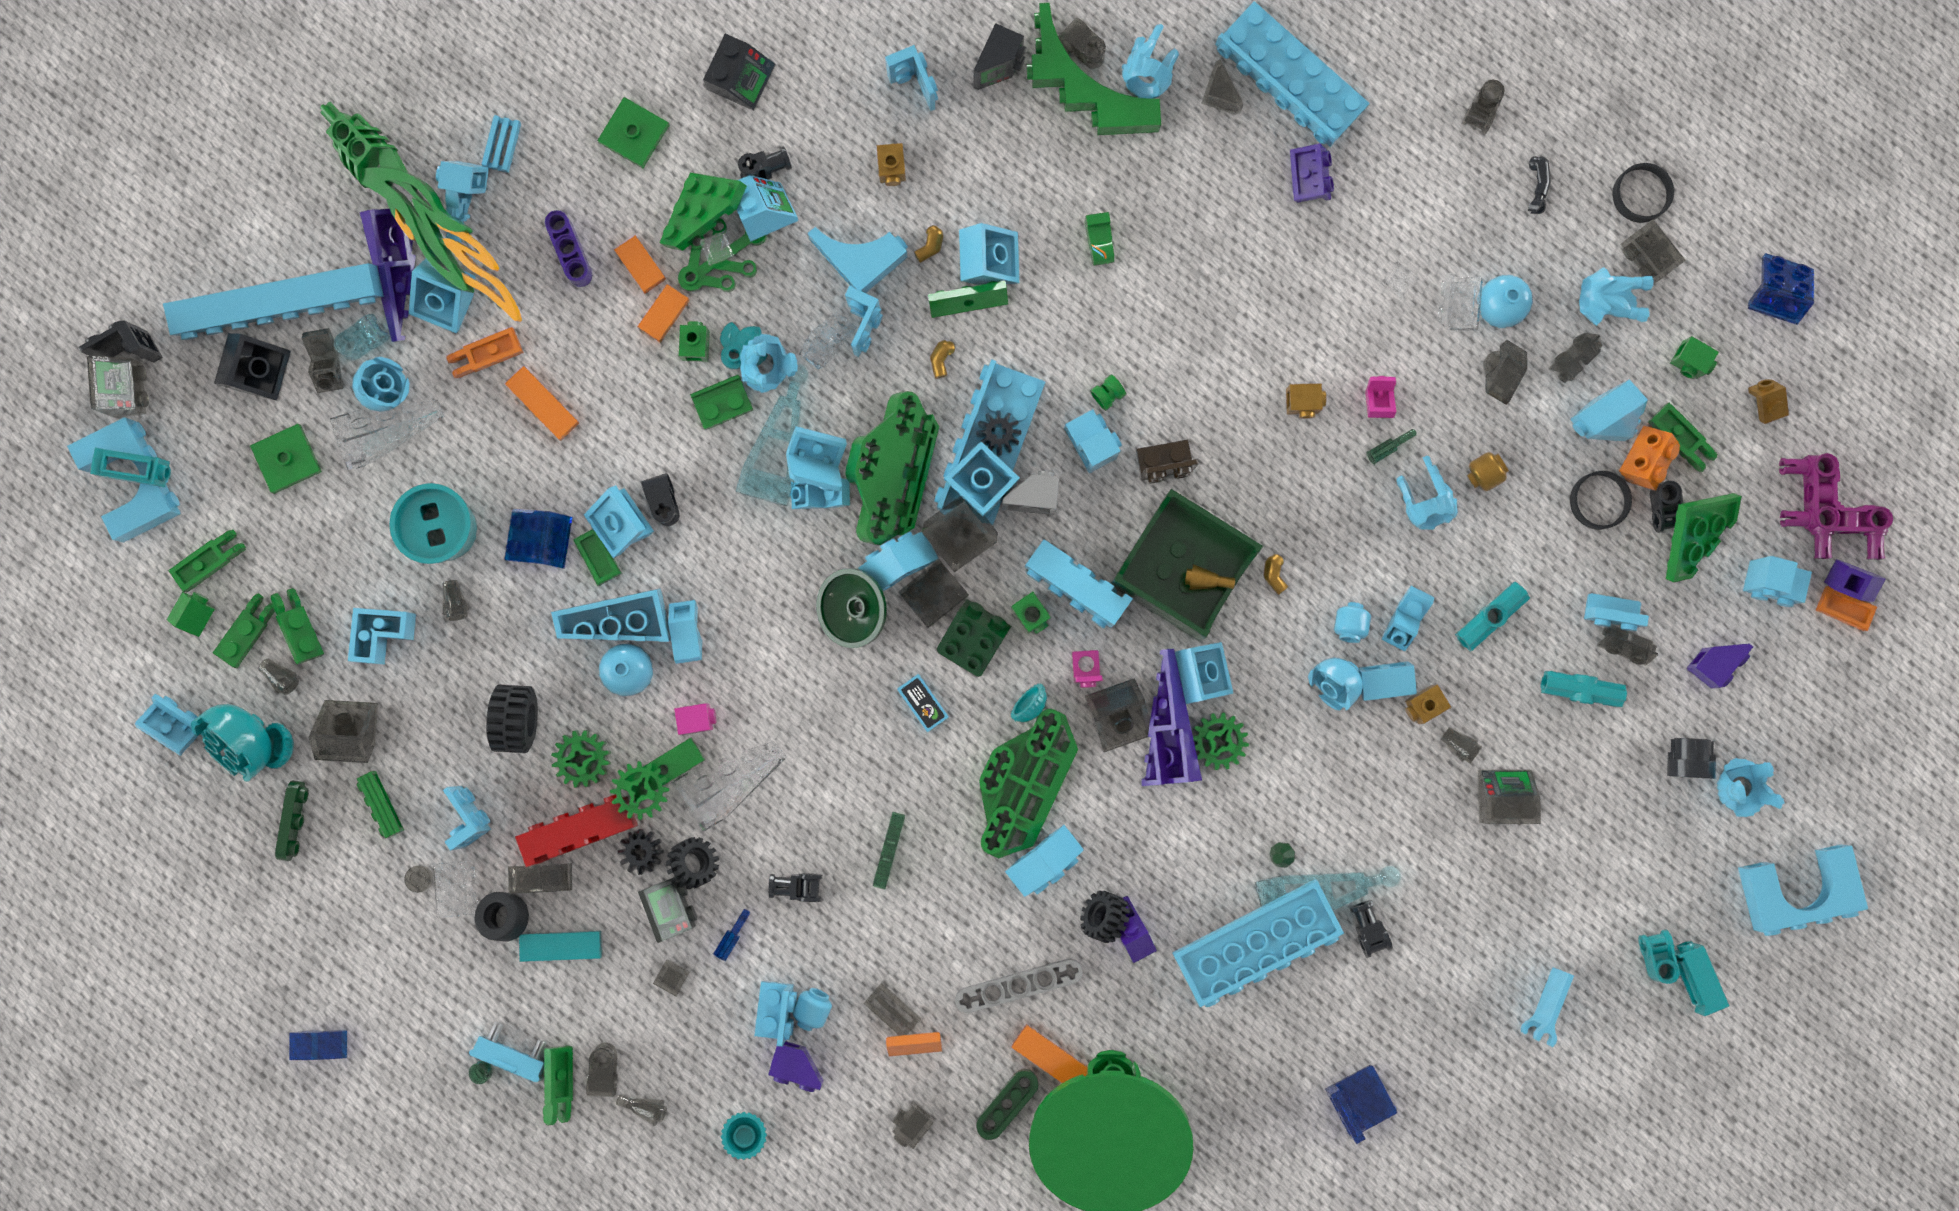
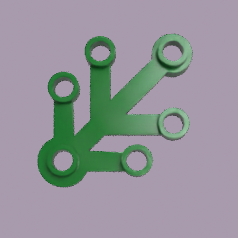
(701, 271)

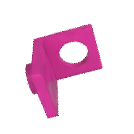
(1086, 679)

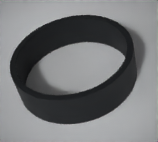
(1664, 177)
(1627, 500)

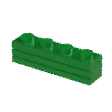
(380, 804)

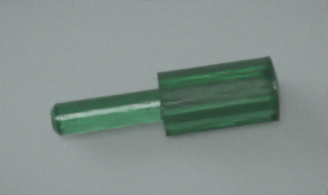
(1389, 447)

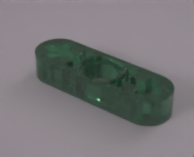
(888, 850)

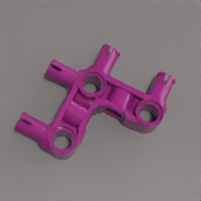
(1822, 498)

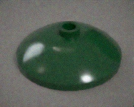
(840, 612)

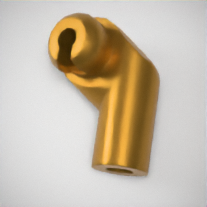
(938, 357)
(1272, 573)

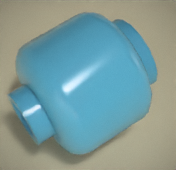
(1352, 623)
(812, 1009)

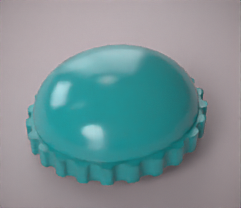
(1030, 704)
(282, 745)
(743, 1135)

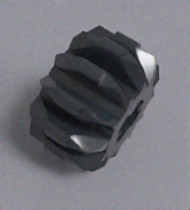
(1005, 426)
(646, 844)

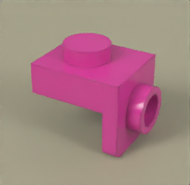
(1380, 397)

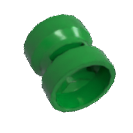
(1108, 392)

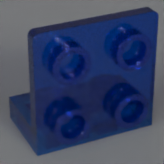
(1784, 289)
(538, 537)
(1361, 1102)

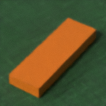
(542, 403)
(1048, 1055)

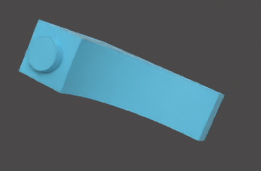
(864, 263)

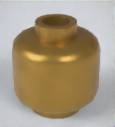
(1487, 471)

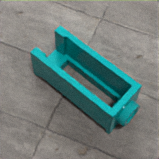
(157, 470)
(1700, 978)

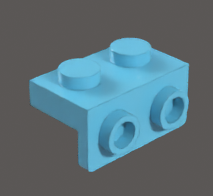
(1613, 610)
(168, 724)

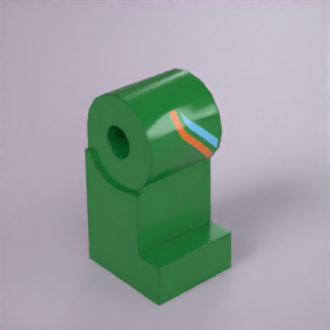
(1099, 238)

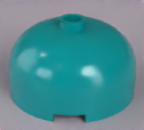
(239, 735)

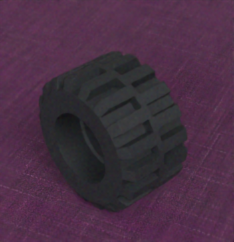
(512, 718)

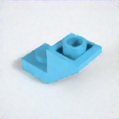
(814, 497)
(1407, 617)
(684, 632)

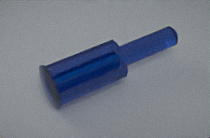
(731, 937)

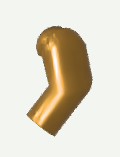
(933, 244)

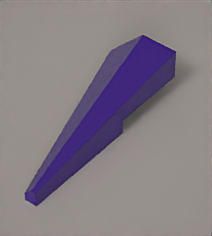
(393, 255)
(1172, 746)

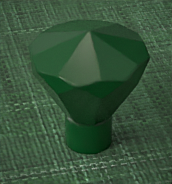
(1282, 854)

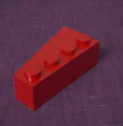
(573, 831)

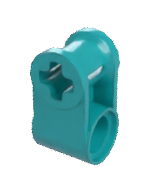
(1659, 954)

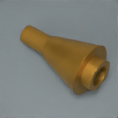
(1203, 579)

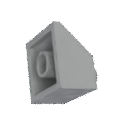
(1034, 495)

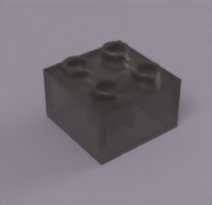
(959, 533)

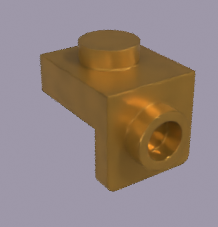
(1771, 400)

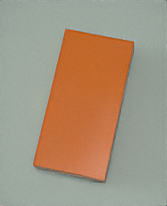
(640, 264)
(663, 313)
(1846, 609)
(914, 1044)

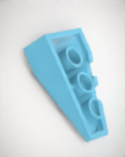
(1612, 414)

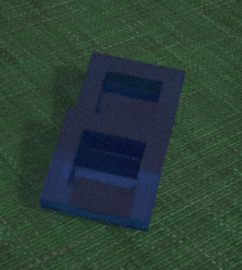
(318, 1045)

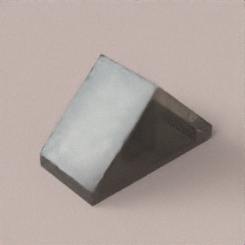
(1221, 91)

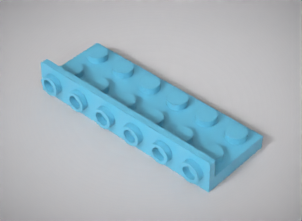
(1291, 74)
(1003, 391)
(1258, 944)

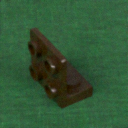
(1165, 460)

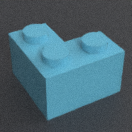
(1092, 441)
(899, 559)
(1777, 580)
(372, 628)
(1045, 862)

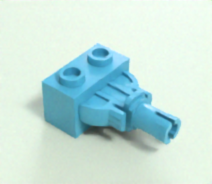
(460, 182)

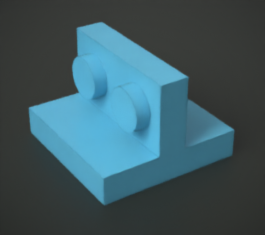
(617, 521)

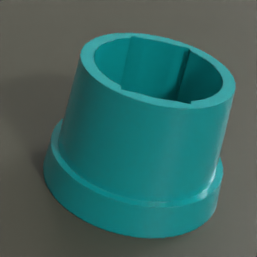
(411, 531)

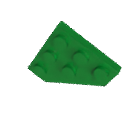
(698, 208)
(1698, 533)

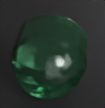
(477, 1074)

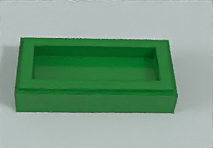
(597, 557)

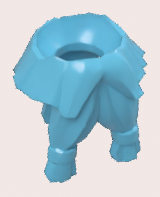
(1141, 64)
(1612, 296)
(783, 363)
(1432, 511)
(1734, 794)

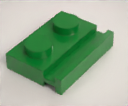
(721, 402)

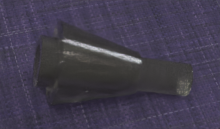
(648, 1109)

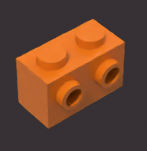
(1650, 458)

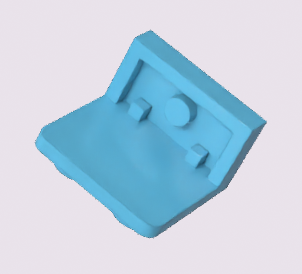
(815, 458)

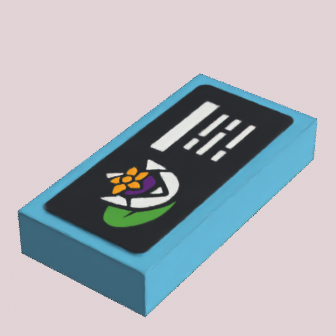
(922, 703)

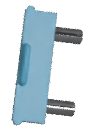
(509, 1058)

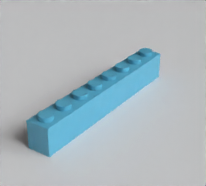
(273, 300)

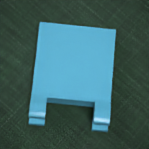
(1549, 1006)

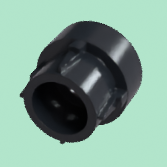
(1691, 758)

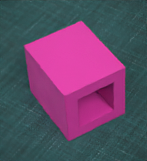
(695, 718)

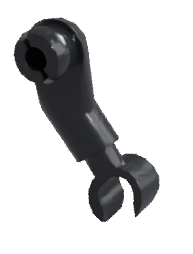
(1541, 165)

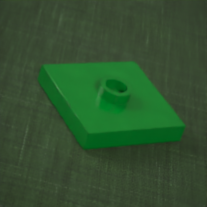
(633, 132)
(285, 458)

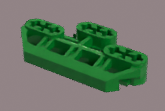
(886, 471)
(1019, 781)

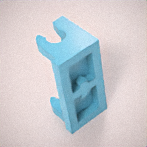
(1388, 680)

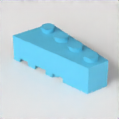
(1077, 584)
(621, 618)

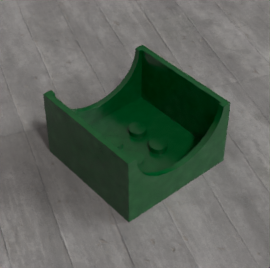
(1171, 543)

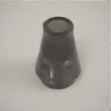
(454, 603)
(280, 677)
(1463, 746)

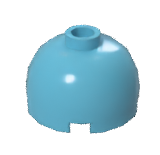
(1505, 301)
(380, 384)
(626, 669)
(1338, 681)

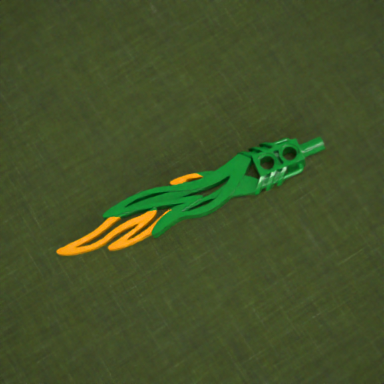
(361, 152)

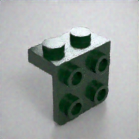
(973, 638)

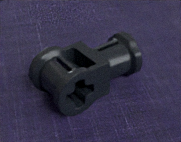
(764, 165)
(798, 887)
(1371, 931)

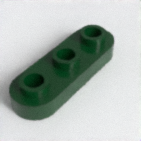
(291, 821)
(1004, 1116)

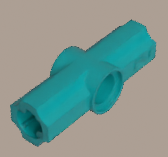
(1504, 605)
(1583, 689)

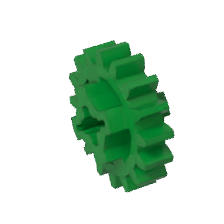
(1226, 729)
(578, 747)
(652, 795)

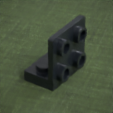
(122, 337)

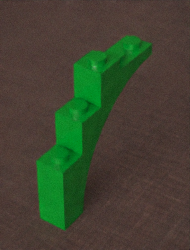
(1079, 92)

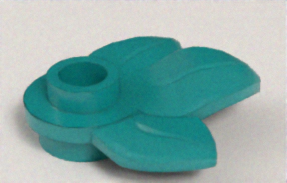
(733, 340)

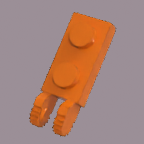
(486, 352)

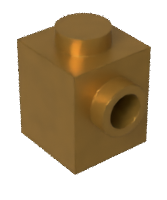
(891, 164)
(1305, 400)
(1427, 704)

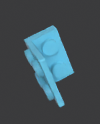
(907, 62)
(868, 309)
(475, 820)
(774, 1010)

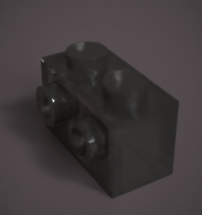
(1652, 252)

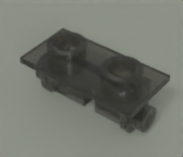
(1567, 363)
(1638, 650)

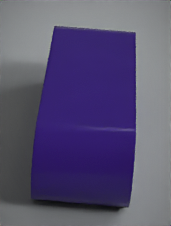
(562, 238)

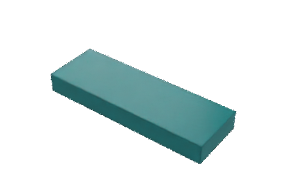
(560, 946)

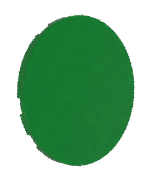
(1111, 1142)

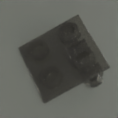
(933, 593)

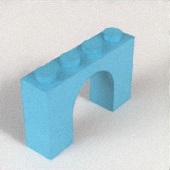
(151, 503)
(1840, 893)

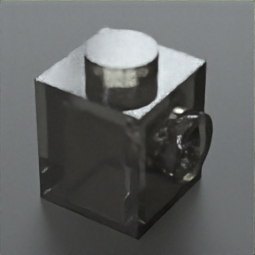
(911, 1125)

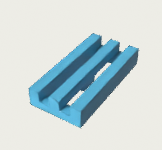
(506, 122)

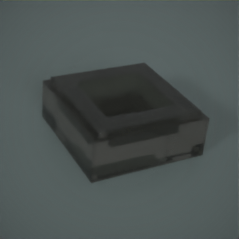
(671, 977)

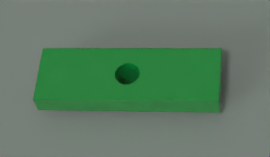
(968, 299)
(678, 760)

